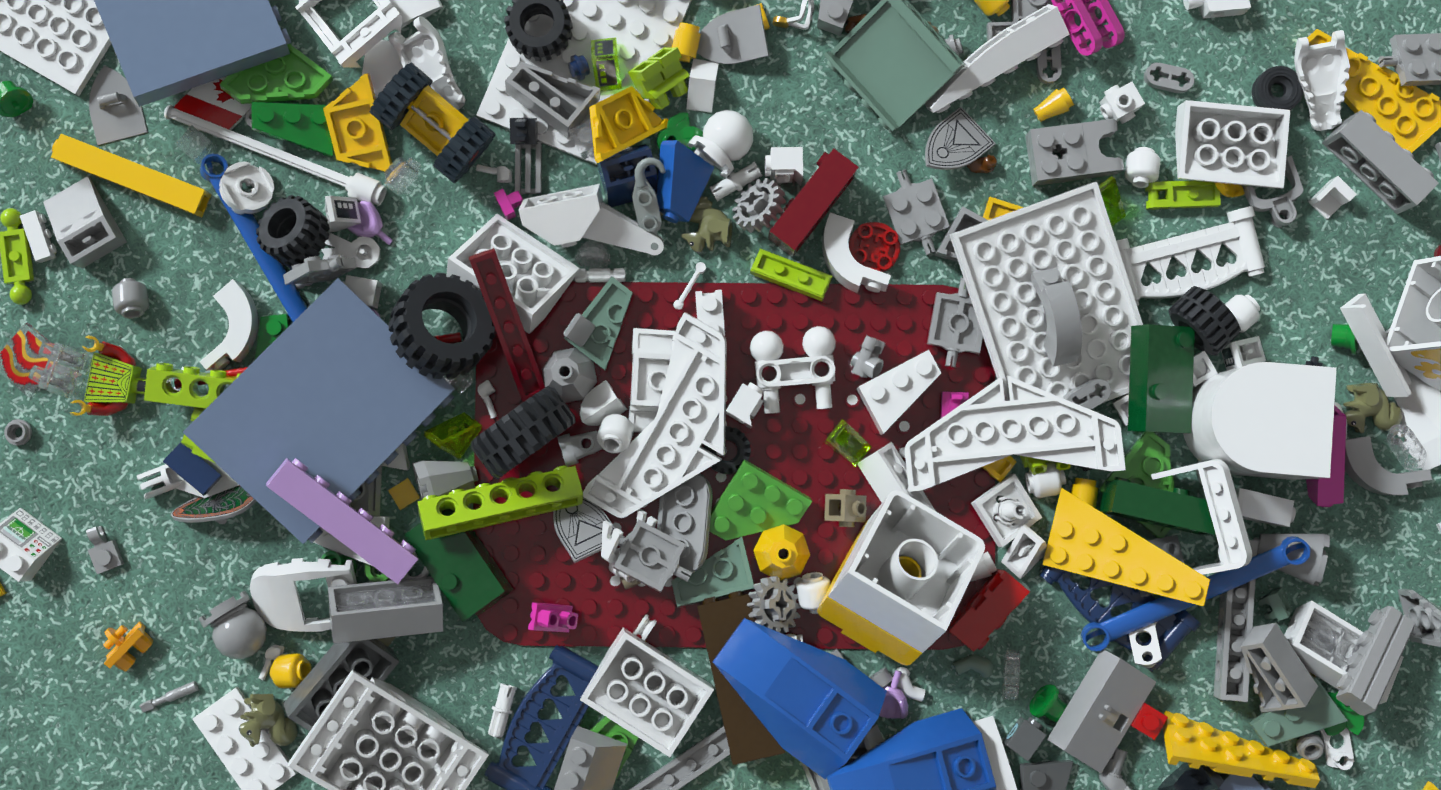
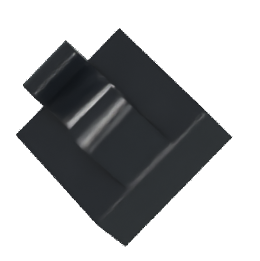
(523, 131)

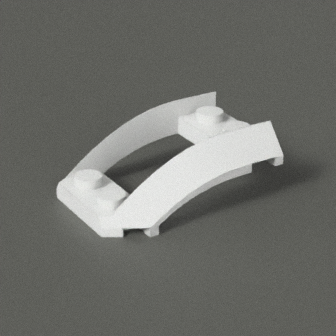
(360, 39)

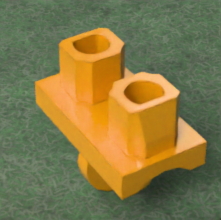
(118, 655)

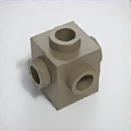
(845, 508)

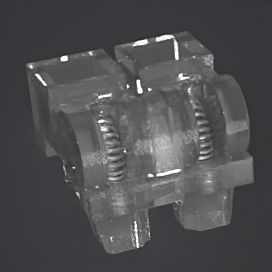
(63, 370)

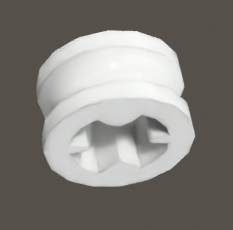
(645, 627)

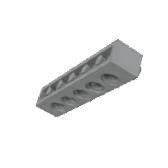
(1234, 626)

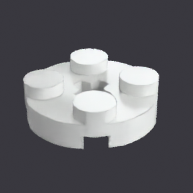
(239, 200)

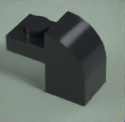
(1192, 779)

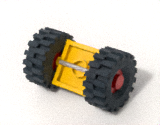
(432, 121)

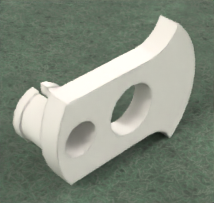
(1152, 649)
(1333, 755)

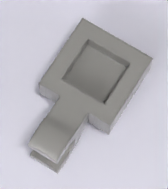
(104, 554)

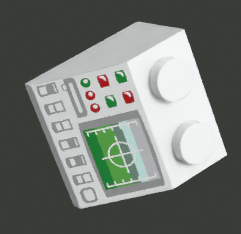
(25, 545)

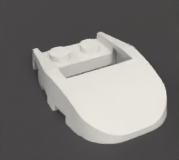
(277, 595)

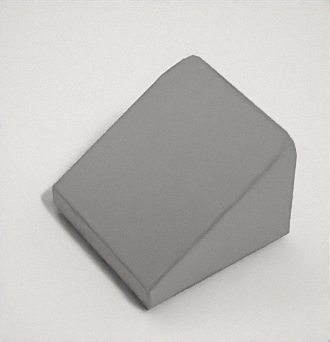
(579, 330)

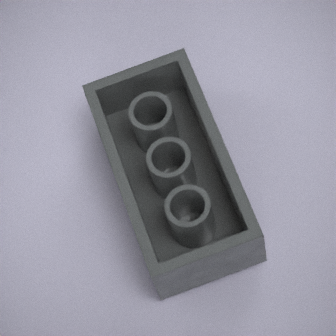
(315, 692)

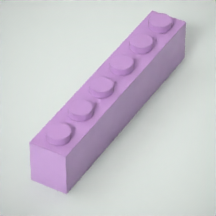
(342, 520)

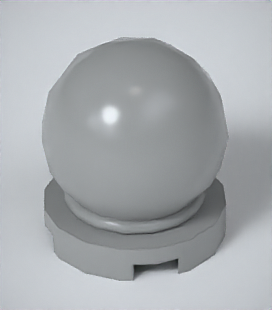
(236, 629)

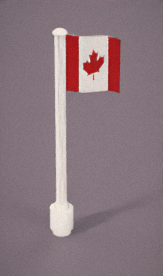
(218, 113)

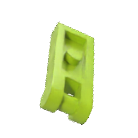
(1182, 195)

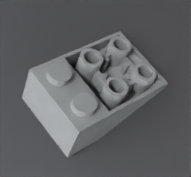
(83, 223)

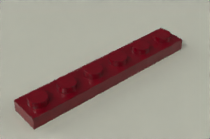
(507, 323)

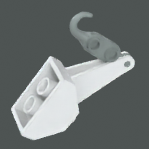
(580, 214)

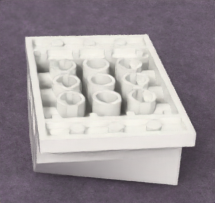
(384, 741)

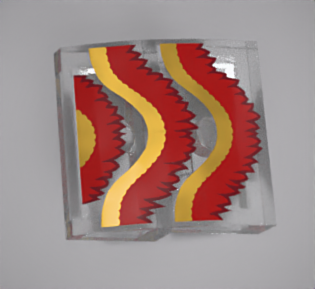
(20, 356)

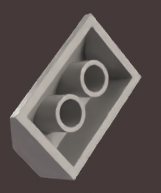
(590, 762)

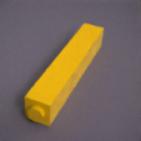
(130, 175)

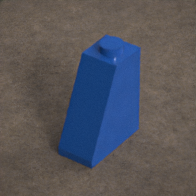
(682, 182)

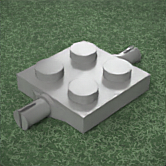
(1415, 58)
(916, 211)
(318, 270)
(955, 324)
(650, 556)

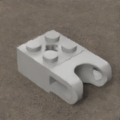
(1079, 152)

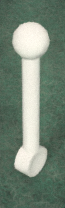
(700, 268)

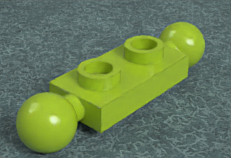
(16, 257)

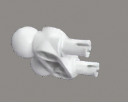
(818, 345)

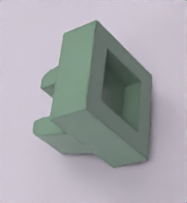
(1280, 605)

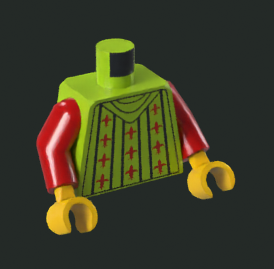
(111, 380)

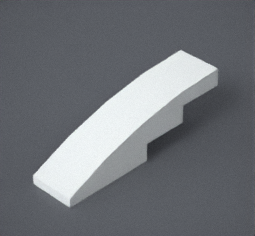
(996, 754)

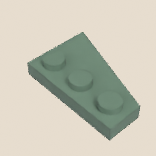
(607, 315)
(718, 576)
(1291, 723)

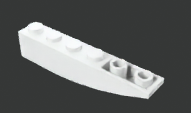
(1002, 55)

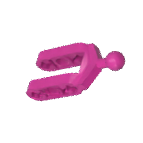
(1094, 30)

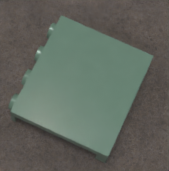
(894, 61)

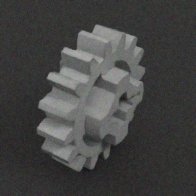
(760, 203)
(774, 604)

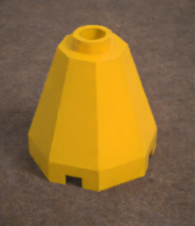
(769, 545)

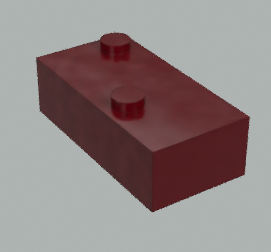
(813, 202)

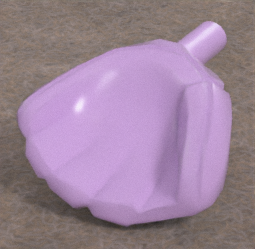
(370, 223)
(895, 701)

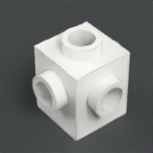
(1121, 103)

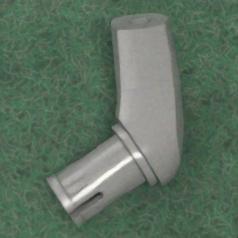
(1111, 775)

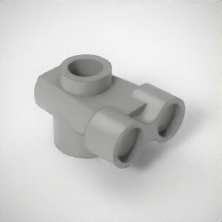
(866, 361)
(573, 449)

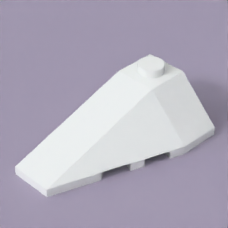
(1423, 416)

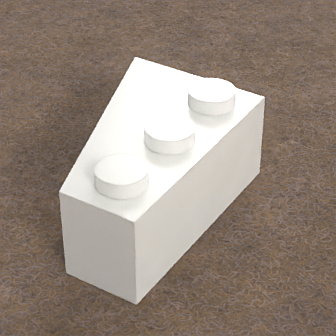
(897, 389)

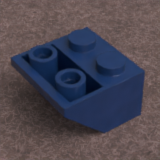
(618, 174)

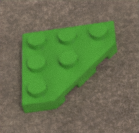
(278, 80)
(1145, 458)
(755, 504)

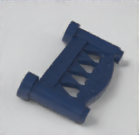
(1169, 631)
(558, 731)

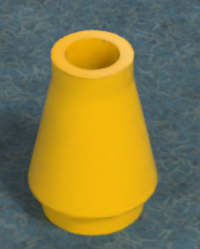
(1055, 104)

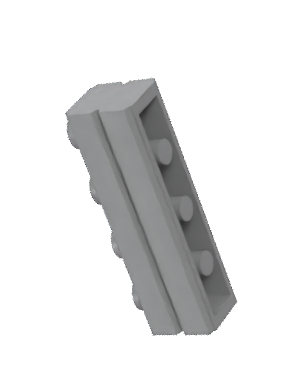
(1375, 660)

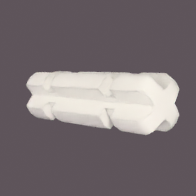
(600, 275)

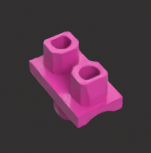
(552, 617)

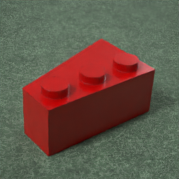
(987, 610)

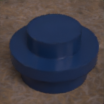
(578, 67)

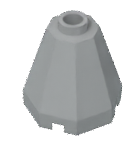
(580, 379)
(443, 477)

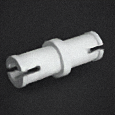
(735, 181)

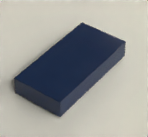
(192, 469)

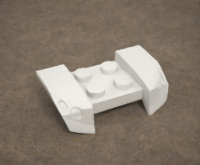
(649, 369)

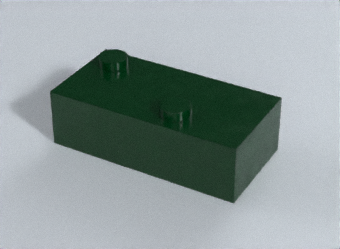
(1161, 378)
(1157, 506)
(461, 570)

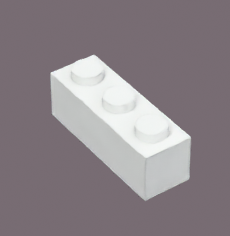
(38, 236)

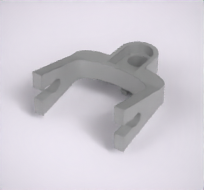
(1282, 204)

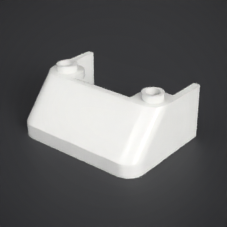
(1225, 512)

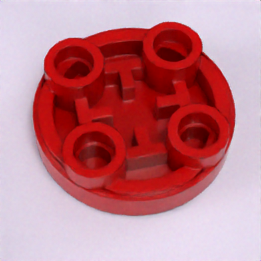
(875, 246)

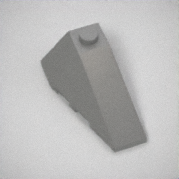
(1425, 614)

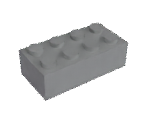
(1380, 162)

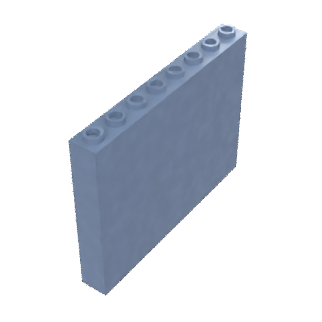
(189, 42)
(322, 396)

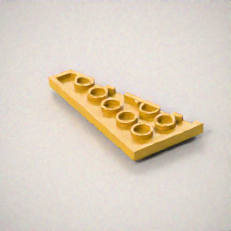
(1401, 110)
(1103, 549)

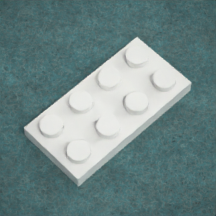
(251, 767)

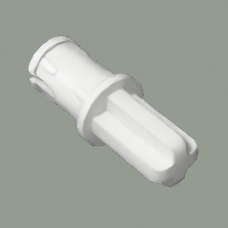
(501, 710)

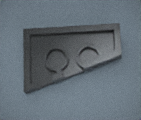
(1045, 775)

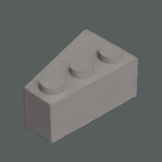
(1277, 670)

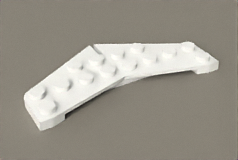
(688, 416)
(1027, 425)

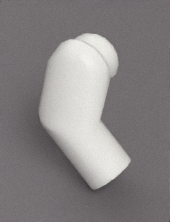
(907, 688)

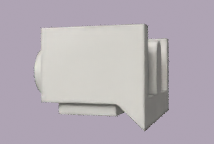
(785, 164)
(746, 404)

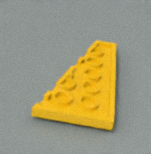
(1230, 754)

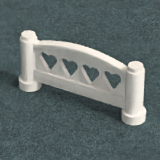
(1237, 236)

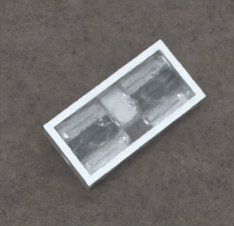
(1326, 643)

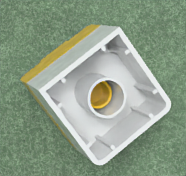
(902, 579)

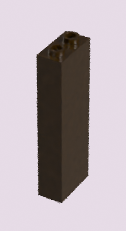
(744, 731)

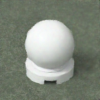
(724, 140)

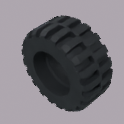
(426, 351)
(522, 431)

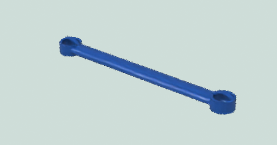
(247, 226)
(1219, 583)

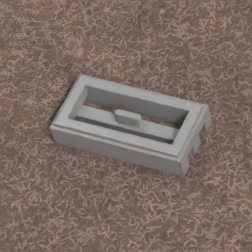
(538, 190)

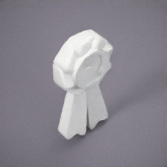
(363, 249)

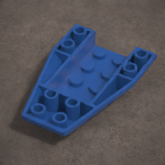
(802, 695)
(925, 755)

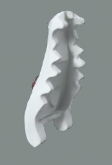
(428, 53)
(1323, 76)

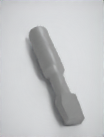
(170, 696)

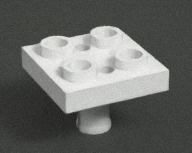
(1014, 508)

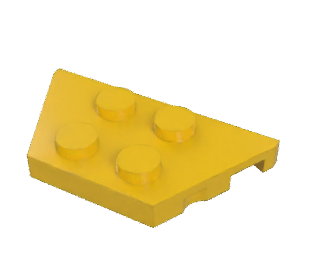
(622, 122)
(354, 130)

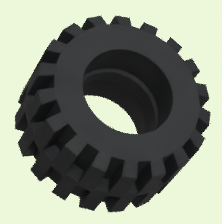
(544, 45)
(292, 231)
(1208, 316)

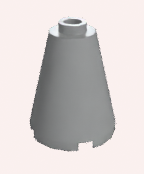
(1311, 570)

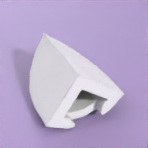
(599, 404)

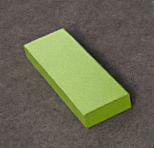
(791, 274)

